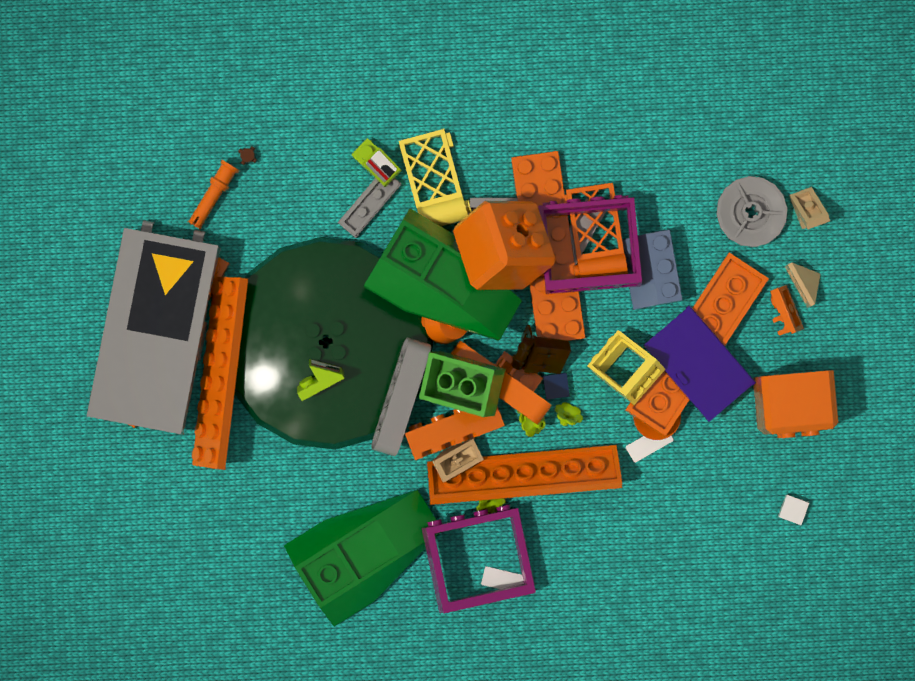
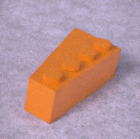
(449, 431)

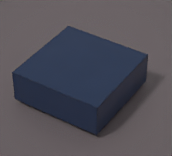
(556, 386)

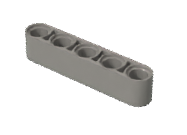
(401, 396)

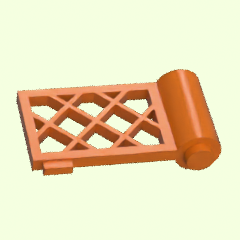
(597, 263)

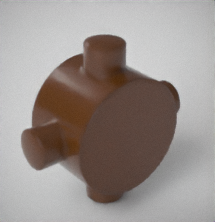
(247, 155)

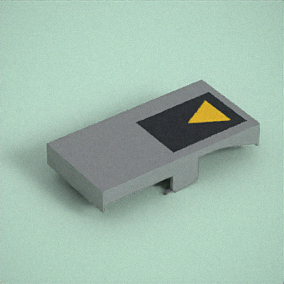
(153, 330)

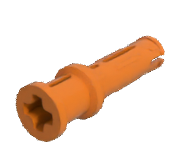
(218, 184)

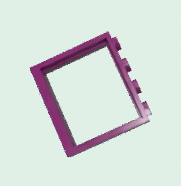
(596, 204)
(459, 521)

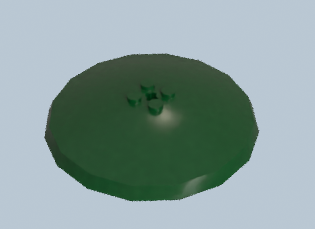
(289, 309)

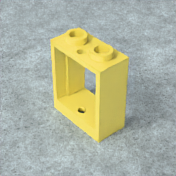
(640, 380)

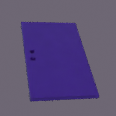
(702, 363)

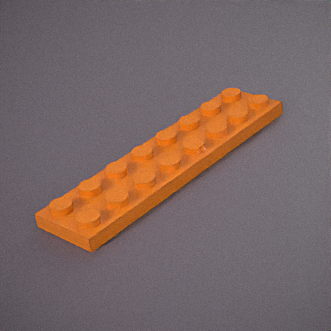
(540, 181)
(721, 309)
(219, 372)
(530, 475)

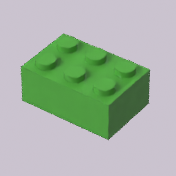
(462, 384)

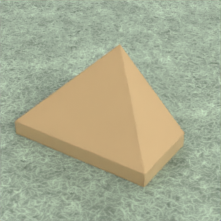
(805, 281)
(457, 459)

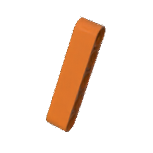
(512, 391)

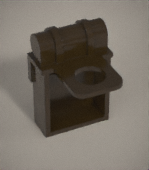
(540, 354)

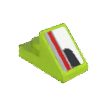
(376, 162)
(324, 377)

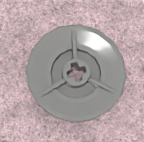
(768, 204)

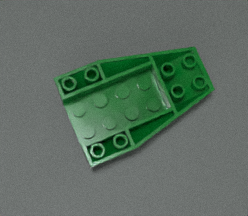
(427, 278)
(360, 553)

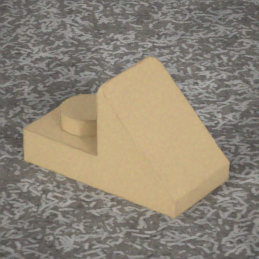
(809, 209)

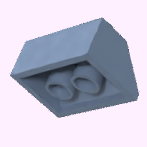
(658, 271)

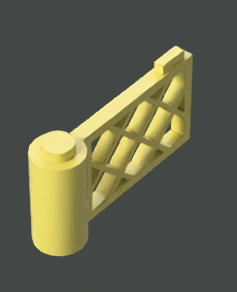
(443, 209)

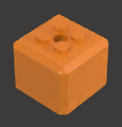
(504, 245)
(796, 403)

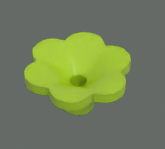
(568, 414)
(531, 428)
(490, 505)

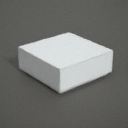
(793, 509)

